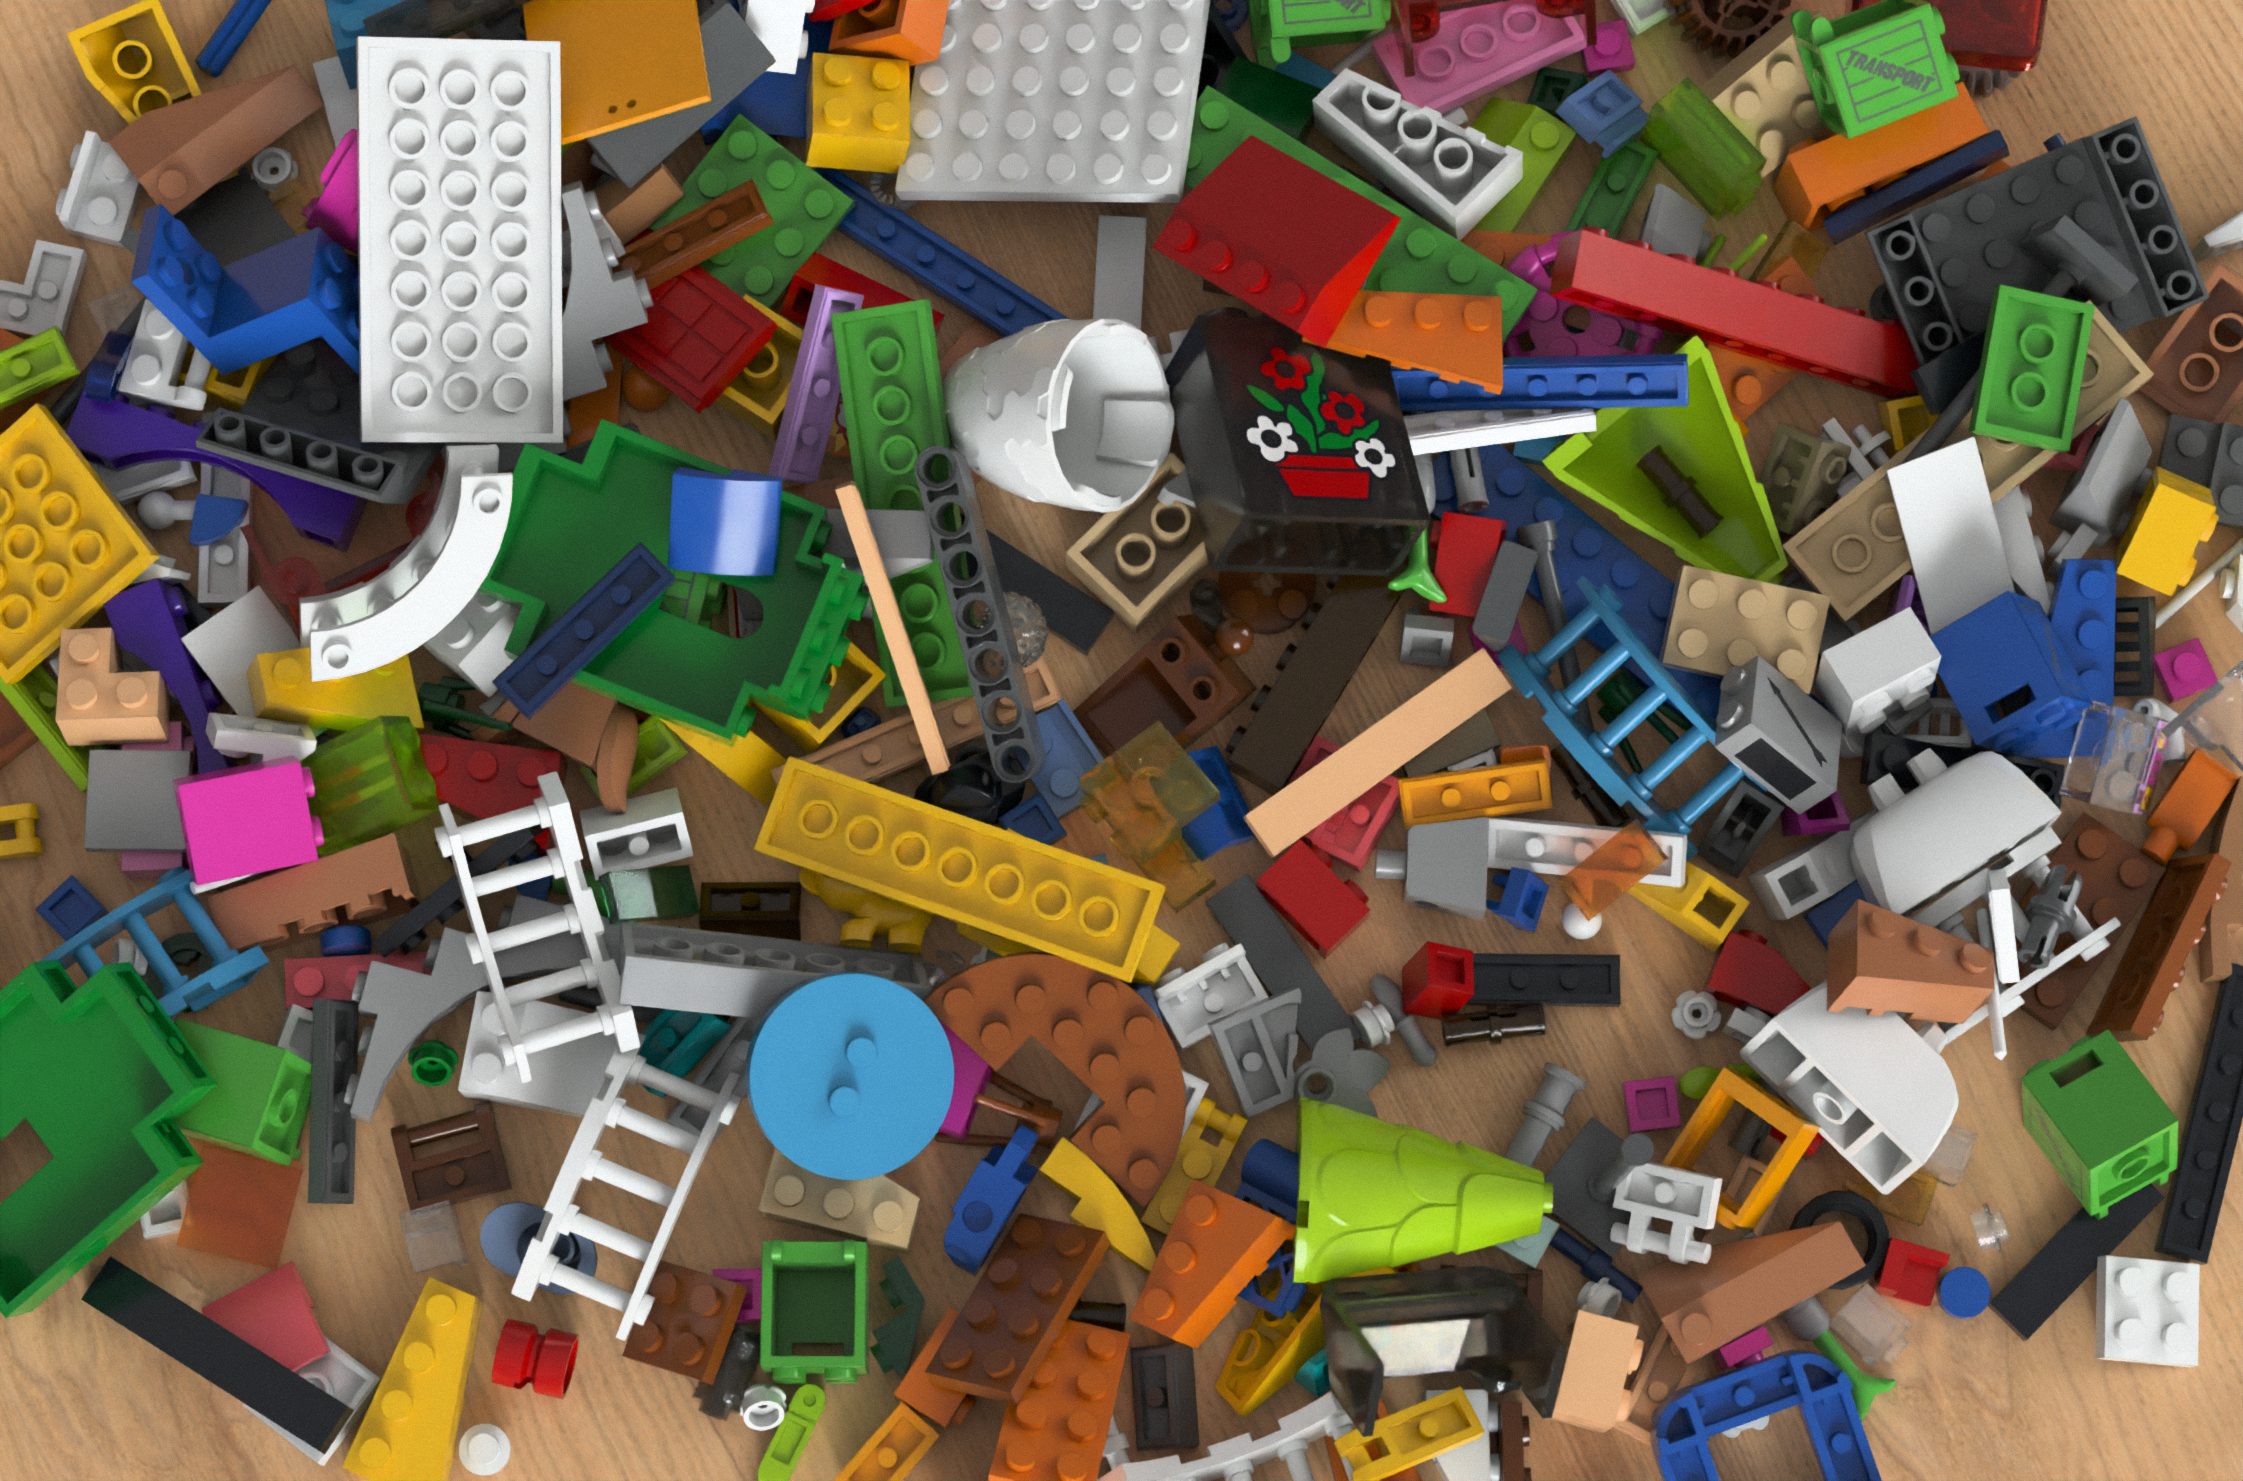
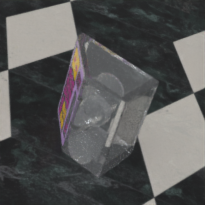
(2116, 759)

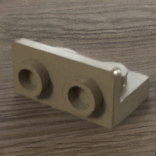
(1801, 476)

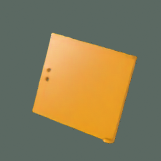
(621, 58)

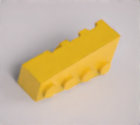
(421, 1396)

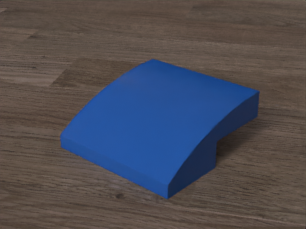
(724, 522)

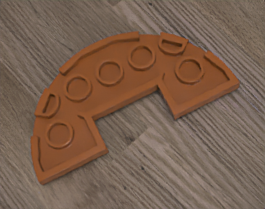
(1099, 1034)

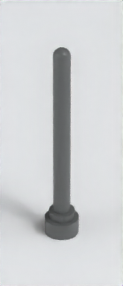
(1541, 539)

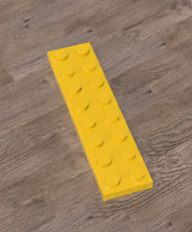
(960, 869)

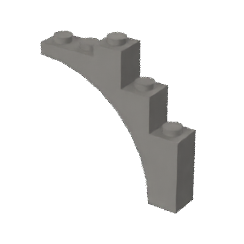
(594, 308)
(412, 1002)

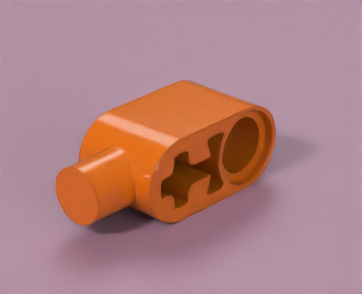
(2187, 806)

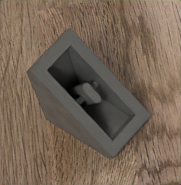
(1740, 827)

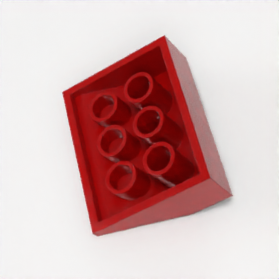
(1279, 238)

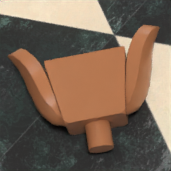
(584, 729)

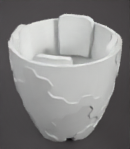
(1063, 413)

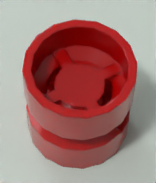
(535, 1358)

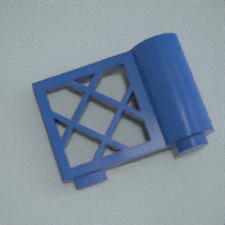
(1271, 1179)

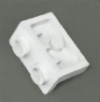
(100, 193)

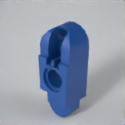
(990, 1201)

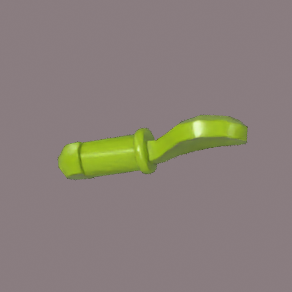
(1700, 1079)

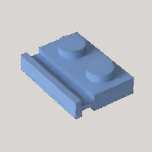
(1605, 113)
(1068, 757)

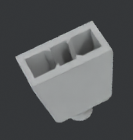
(1441, 866)

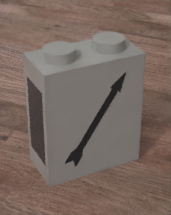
(1778, 734)

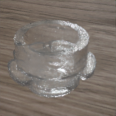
(1989, 1228)

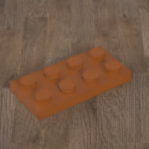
(2114, 885)
(2160, 947)
(1017, 1308)

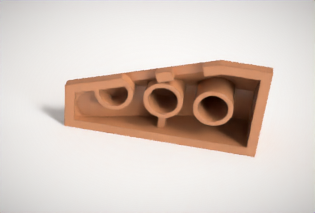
(204, 139)
(1746, 1284)

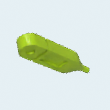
(792, 1434)

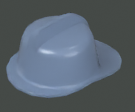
(508, 1234)

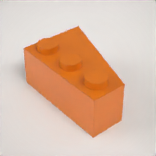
(1206, 1263)

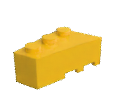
(284, 692)

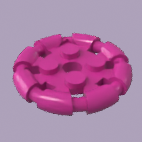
(1547, 316)

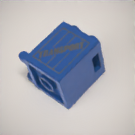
(1999, 653)

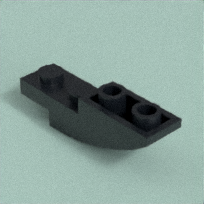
(1890, 754)

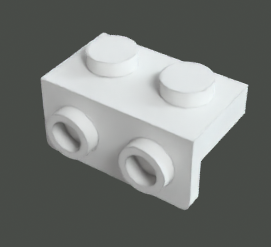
(1206, 993)

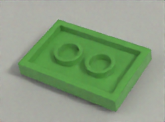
(2031, 368)

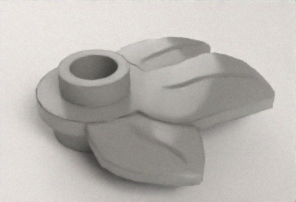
(1346, 1070)

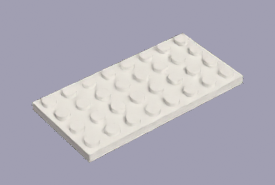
(459, 240)

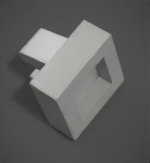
(1426, 639)

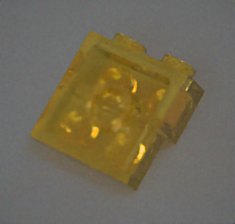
(1147, 793)

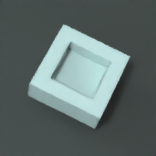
(1530, 1248)

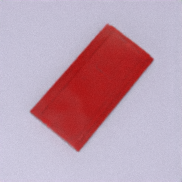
(694, 336)

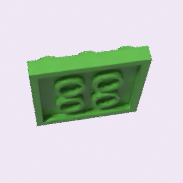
(798, 198)

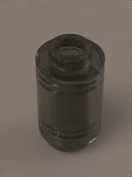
(733, 1376)

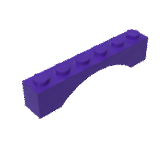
(128, 436)
(151, 626)

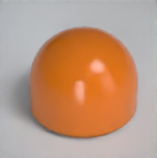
(643, 391)

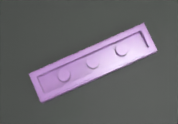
(812, 391)

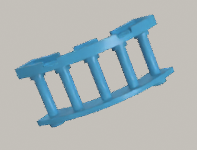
(1596, 749)
(229, 969)

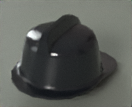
(973, 789)

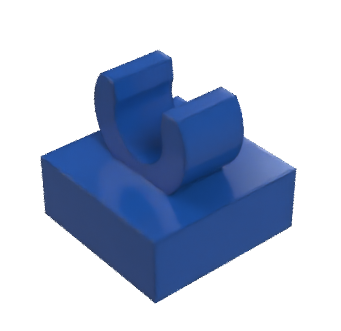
(1521, 899)

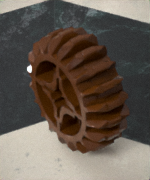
(1707, 25)

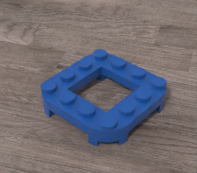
(1755, 1391)

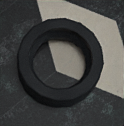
(1866, 1213)

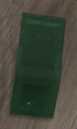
(899, 1336)

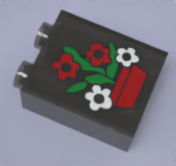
(1293, 451)

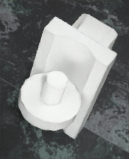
(1857, 462)

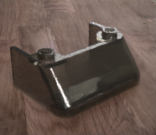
(1434, 1325)

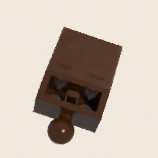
(1169, 686)

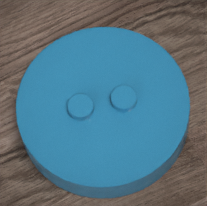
(849, 1075)

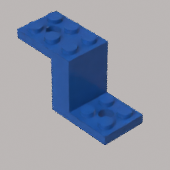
(253, 304)

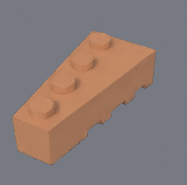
(305, 900)

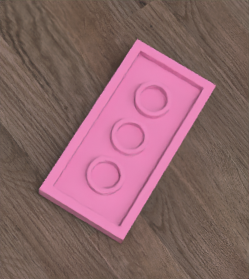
(1478, 53)

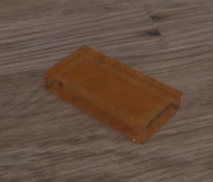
(1613, 869)

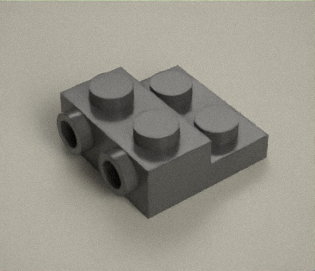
(2208, 456)

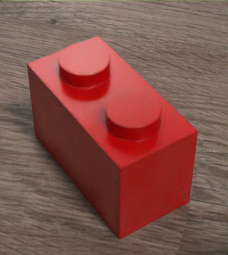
(1465, 559)
(1314, 897)

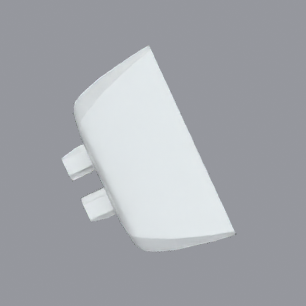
(1944, 827)
(1862, 1080)

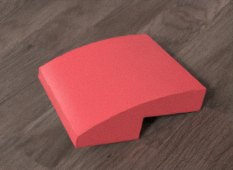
(1356, 828)
(273, 1317)

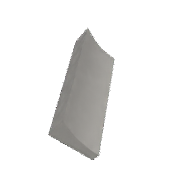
(739, 971)

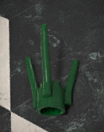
(1619, 695)
(445, 708)

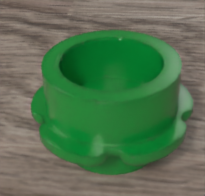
(432, 1062)

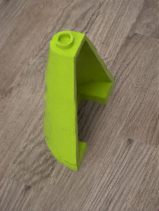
(1702, 444)
(1400, 1195)

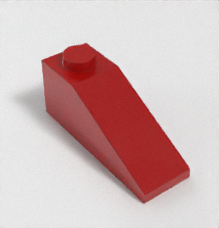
(1753, 975)

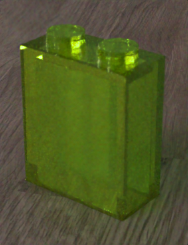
(1704, 150)
(369, 783)

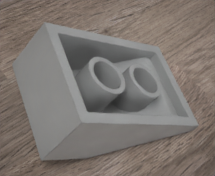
(2107, 477)

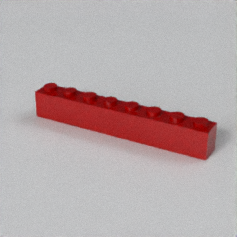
(1733, 312)

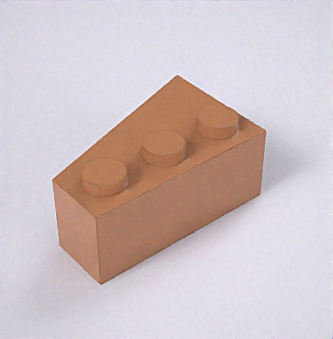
(1904, 966)

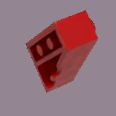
(488, 777)

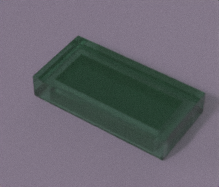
(649, 894)

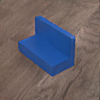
(1223, 822)

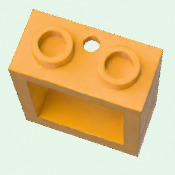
(1712, 1110)

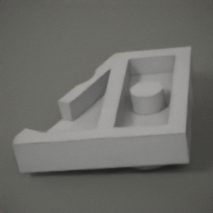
(1260, 1050)

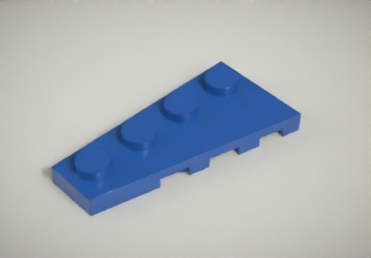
(2085, 624)

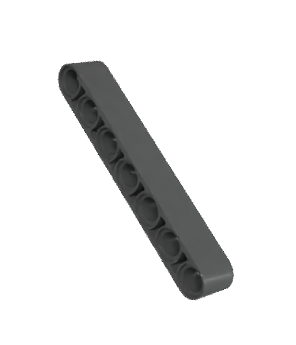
(962, 595)

